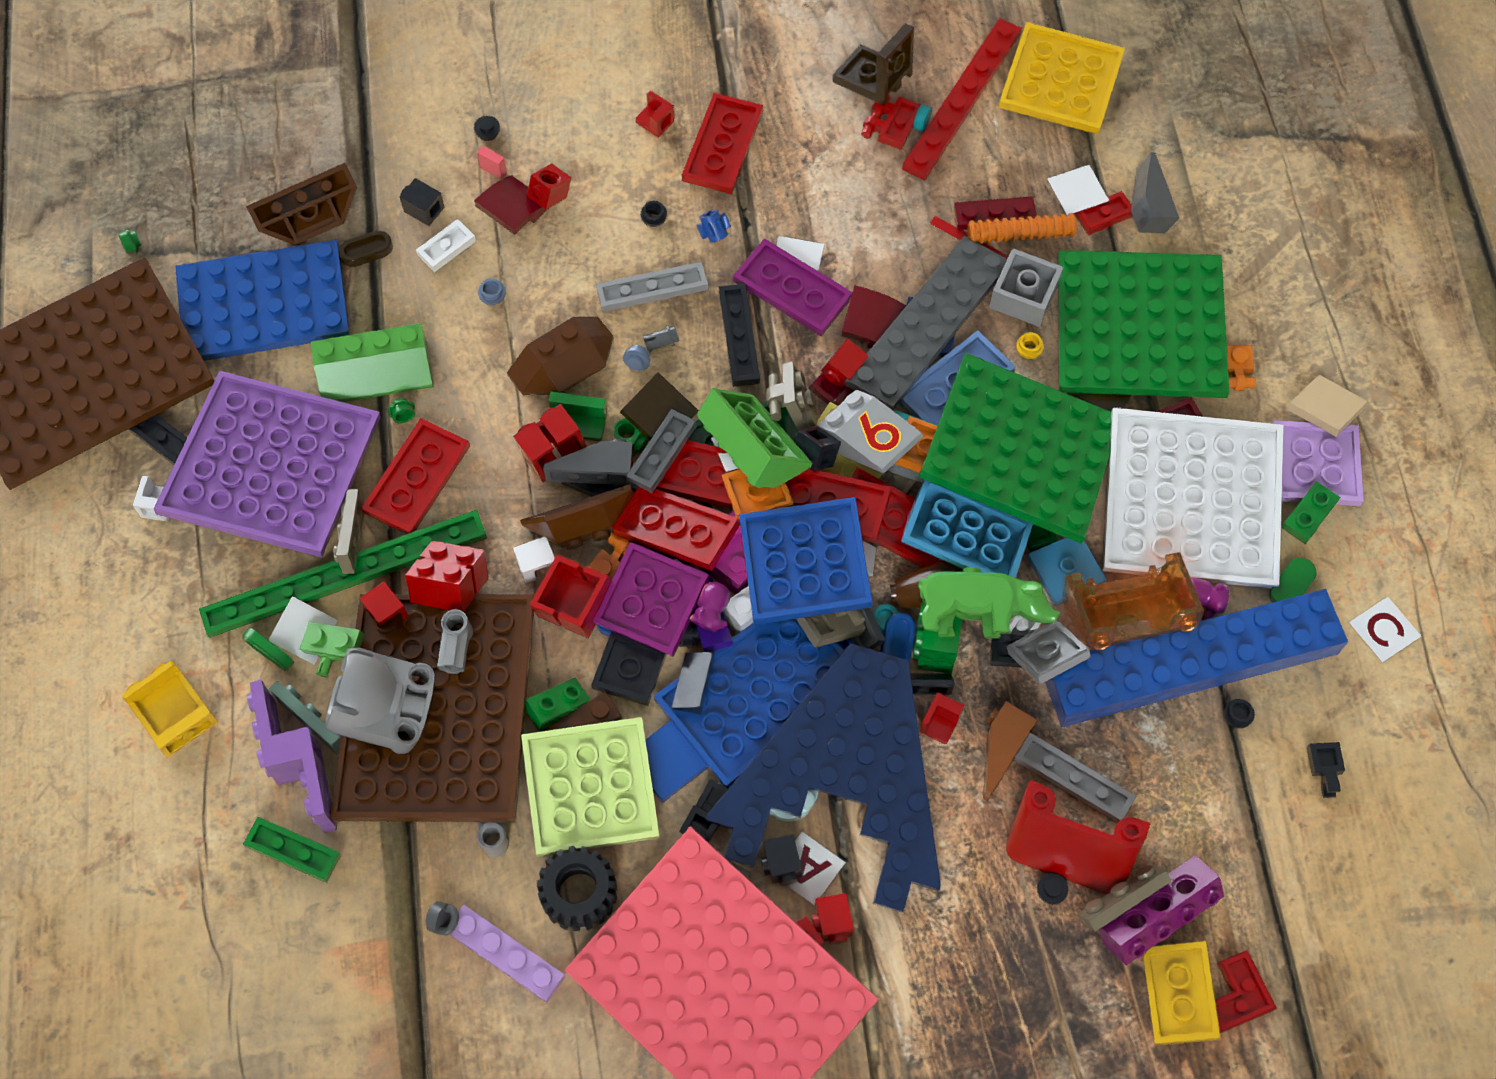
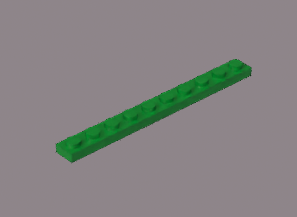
(329, 579)

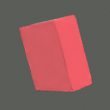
(491, 162)

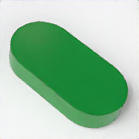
(1294, 580)
(267, 649)

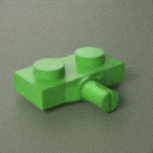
(329, 644)

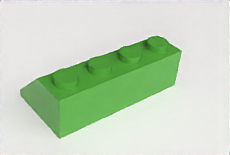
(372, 363)
(752, 438)

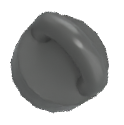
(442, 918)

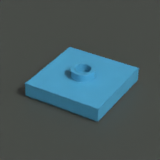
(1063, 559)

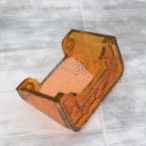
(1133, 606)

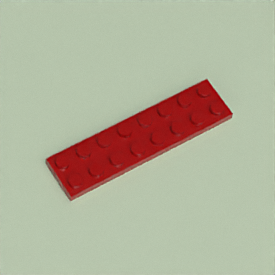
(699, 474)

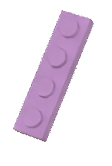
(507, 954)

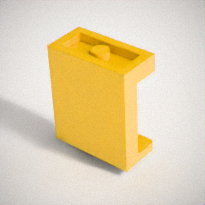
(169, 708)

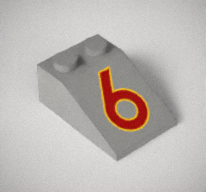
(870, 431)

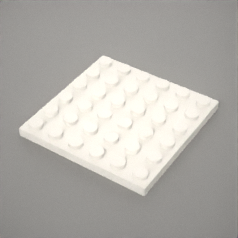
(1197, 492)

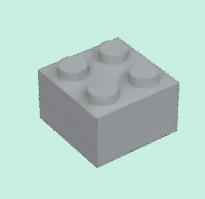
(1026, 287)

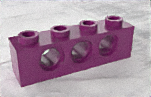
(1156, 917)

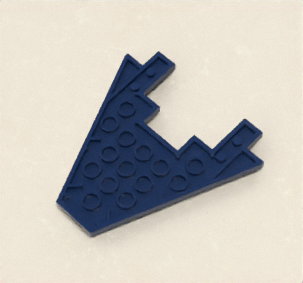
(854, 742)

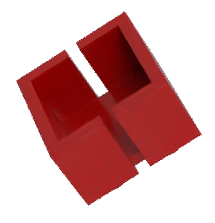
(554, 428)
(447, 576)
(567, 596)

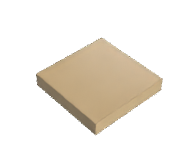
(1327, 405)

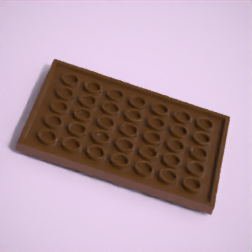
(91, 370)
(473, 728)

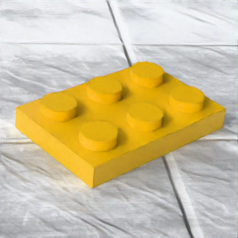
(1181, 993)

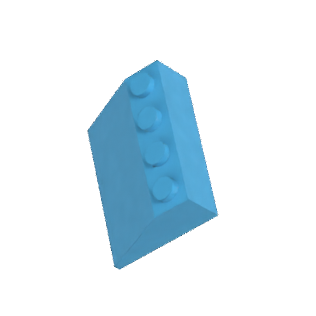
(965, 531)

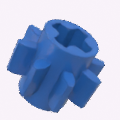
(713, 225)

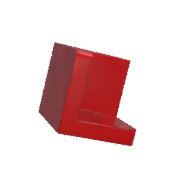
(657, 115)
(383, 604)
(941, 718)

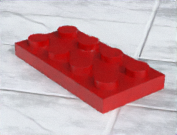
(722, 143)
(415, 477)
(894, 523)
(676, 527)

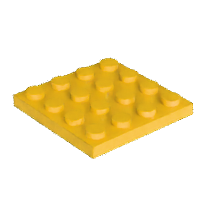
(1061, 78)

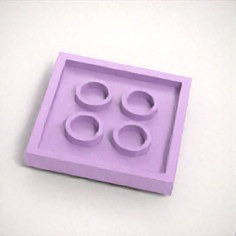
(1319, 456)

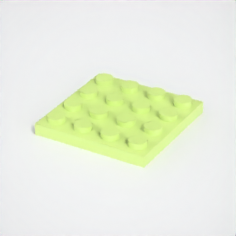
(589, 786)

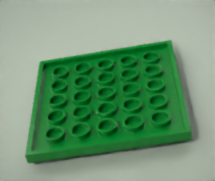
(1142, 324)
(1020, 448)

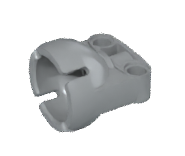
(380, 699)

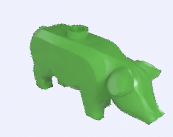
(982, 597)

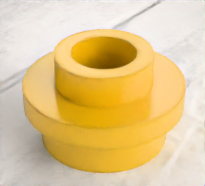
(1029, 339)

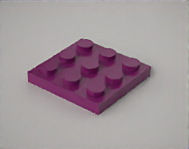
(651, 599)

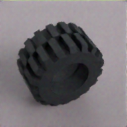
(570, 864)

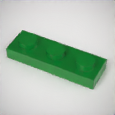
(292, 849)

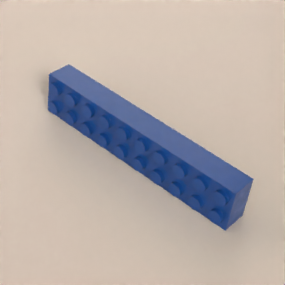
(1198, 659)

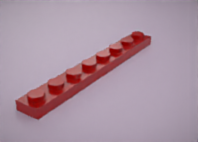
(961, 99)

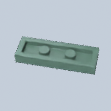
(307, 715)

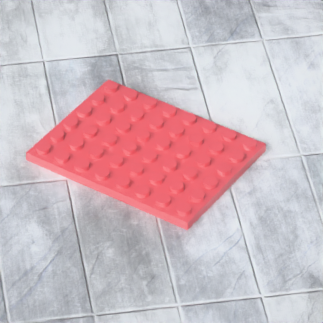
(719, 974)

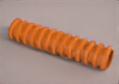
(1022, 228)

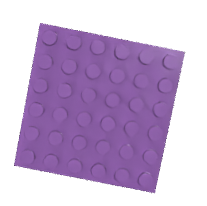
(268, 464)

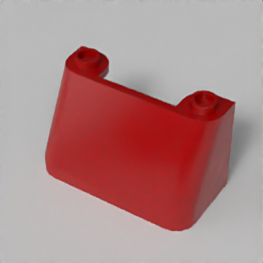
(1071, 848)

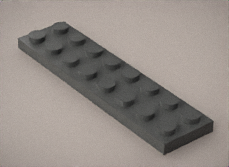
(928, 323)

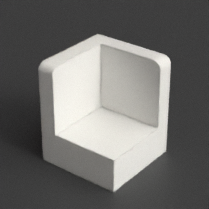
(146, 499)
(532, 557)

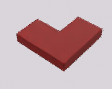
(1105, 214)
(1248, 993)

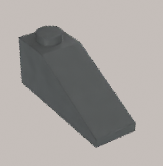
(1152, 201)
(597, 464)

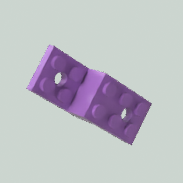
(291, 755)

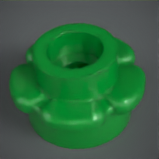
(129, 241)
(401, 410)

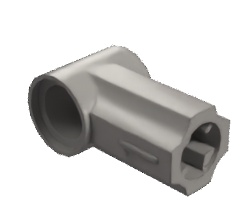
(454, 643)
(487, 829)

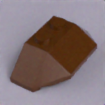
(306, 207)
(562, 357)
(581, 520)

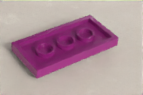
(793, 287)

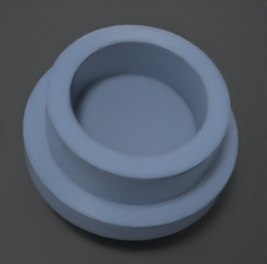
(491, 292)
(637, 358)

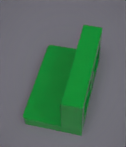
(585, 411)

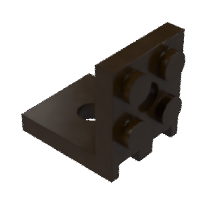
(887, 65)

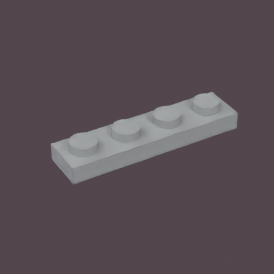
(652, 286)
(1075, 778)

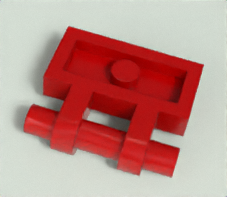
(897, 125)

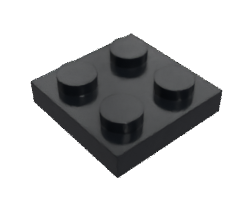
(628, 669)

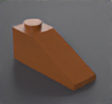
(1004, 740)

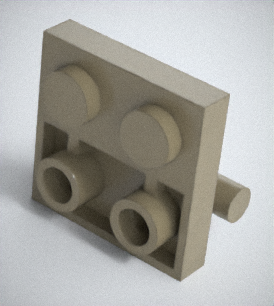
(792, 395)
(832, 627)

